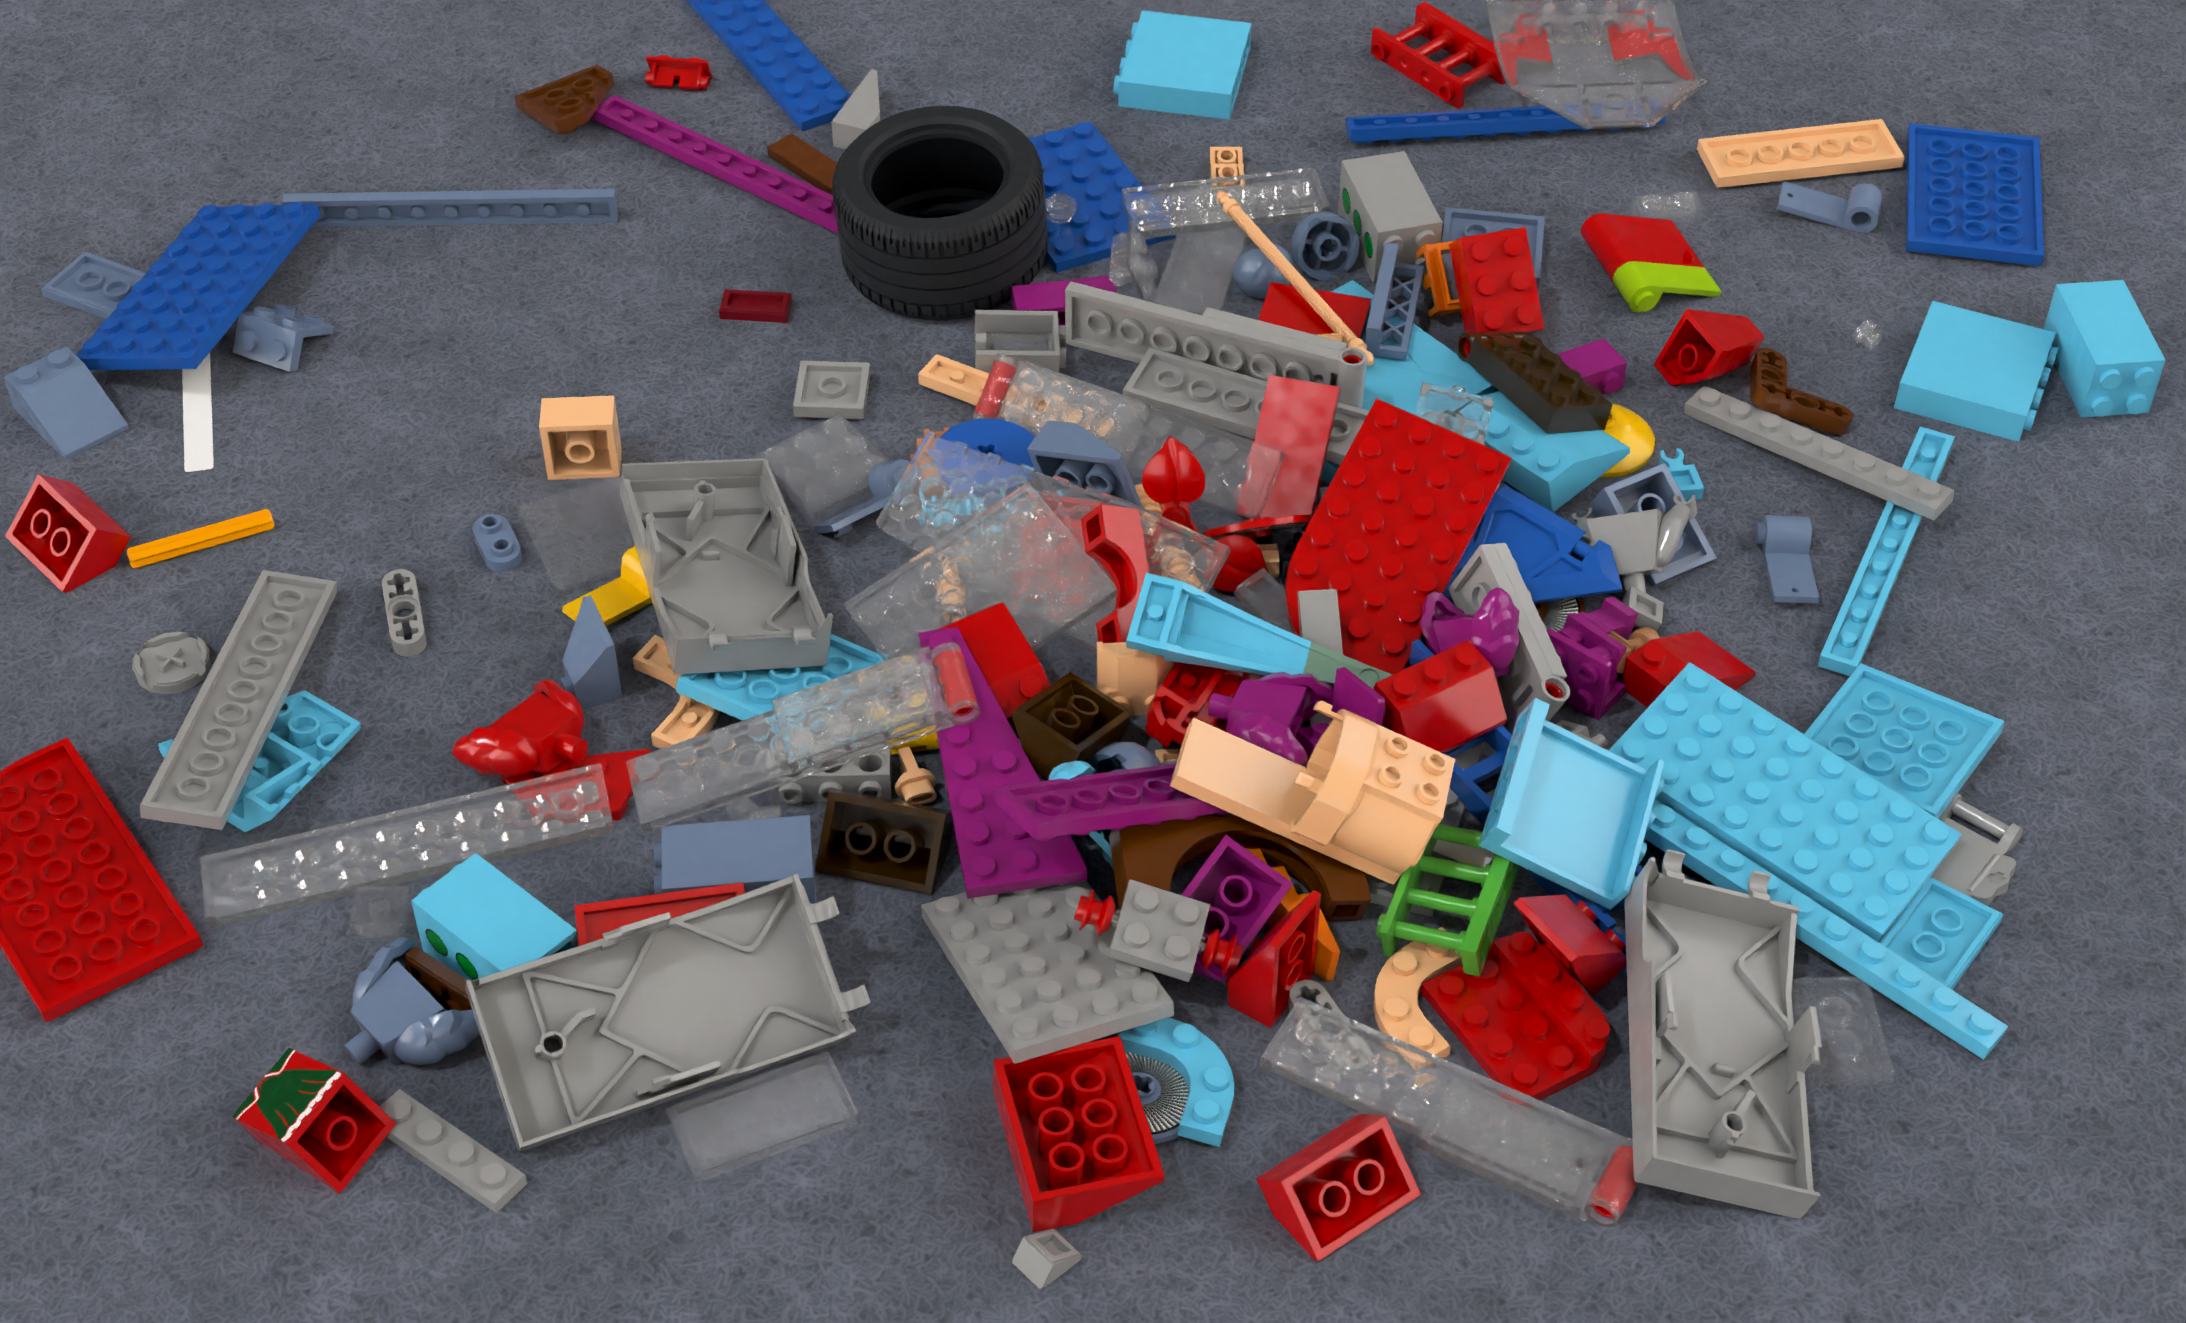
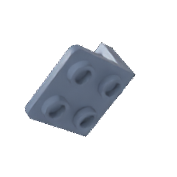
(276, 335)

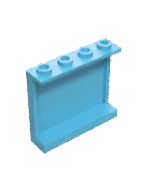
(1571, 809)

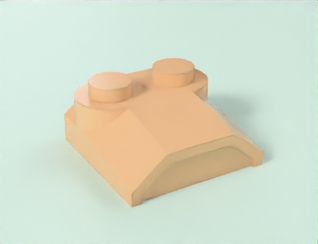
(1130, 675)

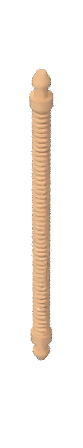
(1233, 209)

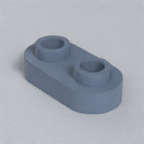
(497, 543)

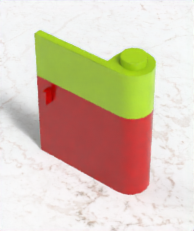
(1646, 259)

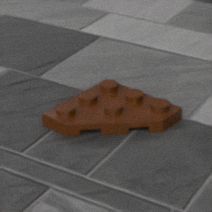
(567, 101)

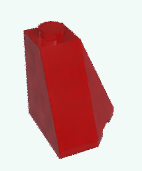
(1707, 346)

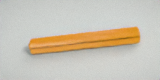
(200, 538)

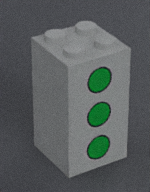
(1387, 205)

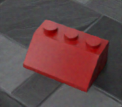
(66, 533)
(1444, 699)
(1340, 1185)

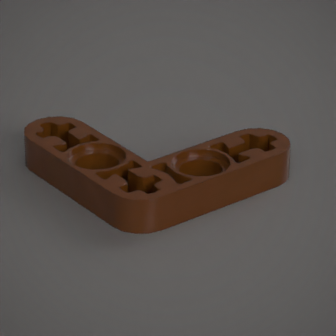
(1773, 395)

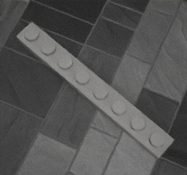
(1820, 452)

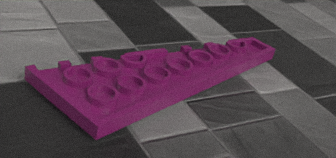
(975, 760)

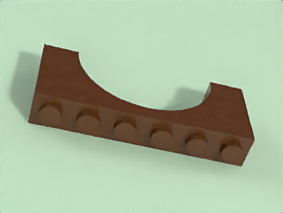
(1159, 851)

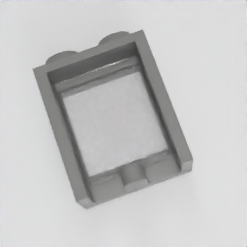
(1020, 335)

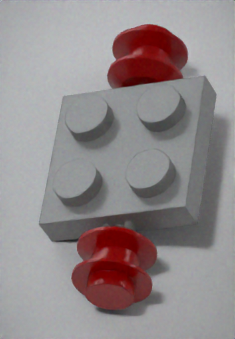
(1159, 931)

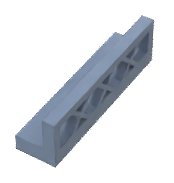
(1383, 300)

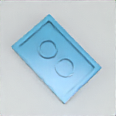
(1942, 931)

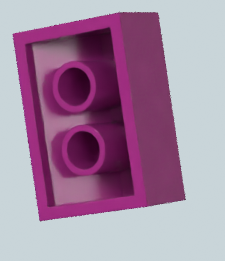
(1240, 896)

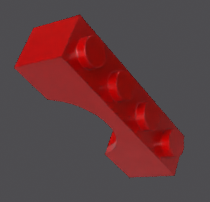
(1116, 541)

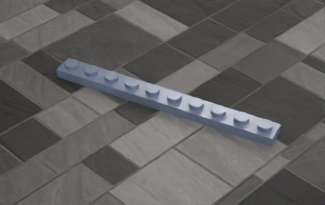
(461, 207)

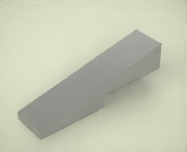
(1321, 625)

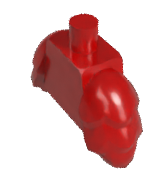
(528, 737)

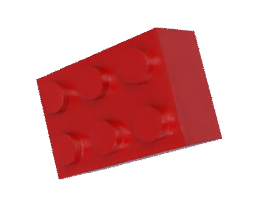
(1496, 282)

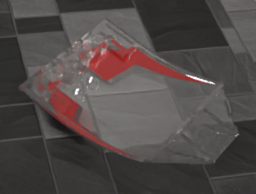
(1595, 58)

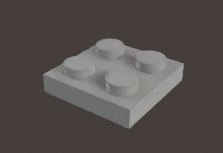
(831, 389)

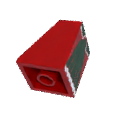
(314, 1119)

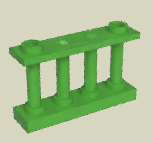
(1483, 912)

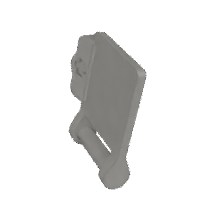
(1976, 863)

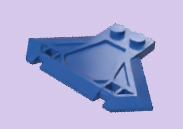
(1543, 550)

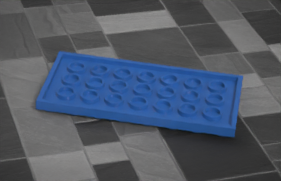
(198, 287)

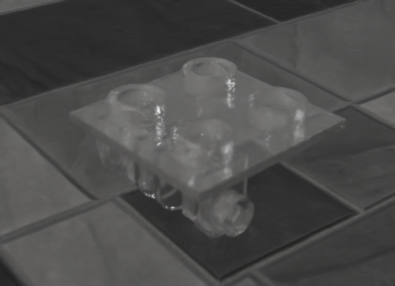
(1132, 264)

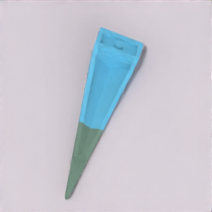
(1205, 631)

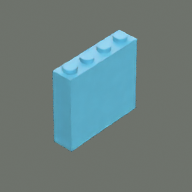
(1183, 64)
(1977, 371)

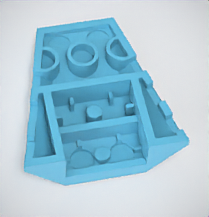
(296, 749)

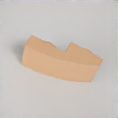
(1226, 162)

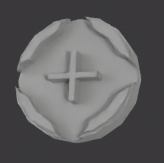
(171, 663)

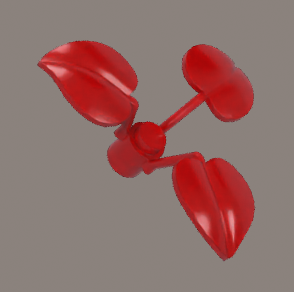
(1174, 481)

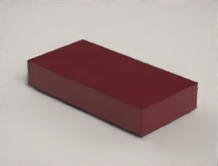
(755, 306)

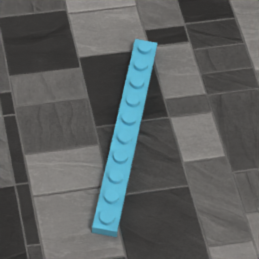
(1882, 562)
(1833, 936)

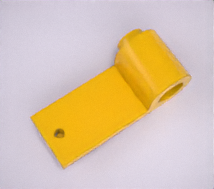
(619, 596)

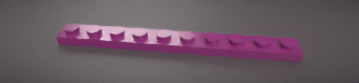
(718, 160)

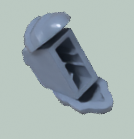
(402, 1016)

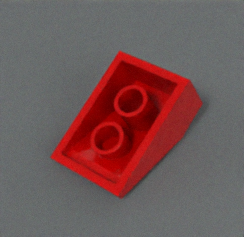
(1003, 656)
(1662, 659)
(1574, 939)
(1276, 963)

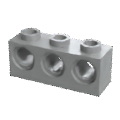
(865, 775)

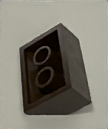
(1068, 723)
(884, 841)

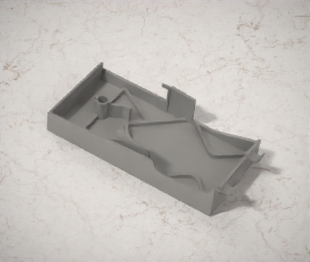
(661, 1011)

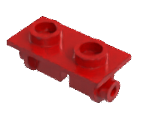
(692, 72)

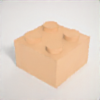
(580, 437)

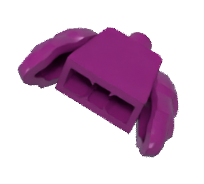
(1490, 629)
(1272, 711)

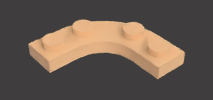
(689, 716)
(1398, 993)

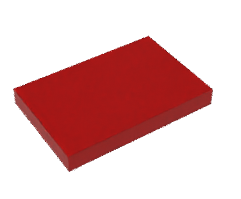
(1289, 309)

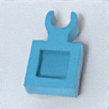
(1684, 475)

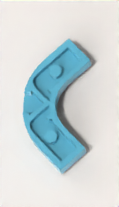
(1202, 1068)

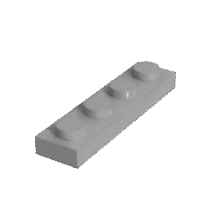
(452, 1152)

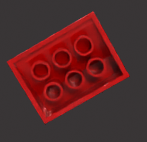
(1075, 1132)

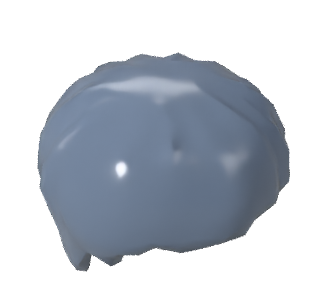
(1255, 272)

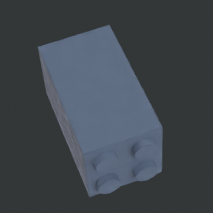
(735, 853)

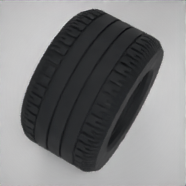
(935, 166)

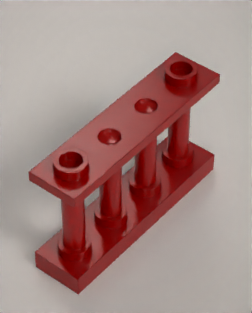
(1443, 34)

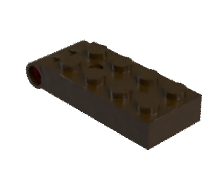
(1536, 380)

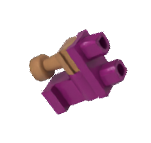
(1608, 632)

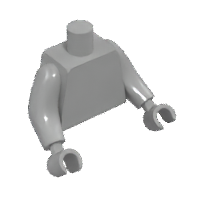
(1639, 540)

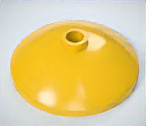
(1633, 432)

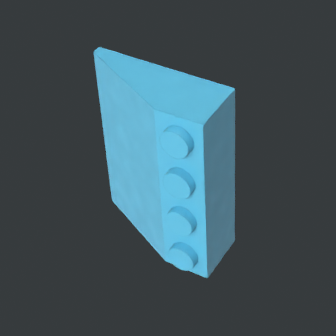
(1548, 465)

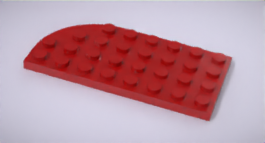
(1393, 530)
(77, 888)

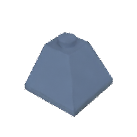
(591, 660)

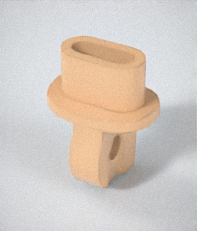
(915, 783)

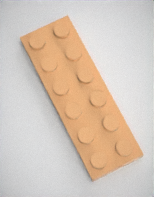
(1800, 153)

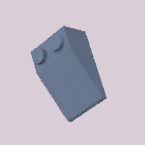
(64, 403)
(1082, 459)
(1652, 491)

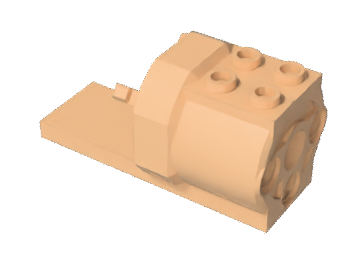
(1359, 800)

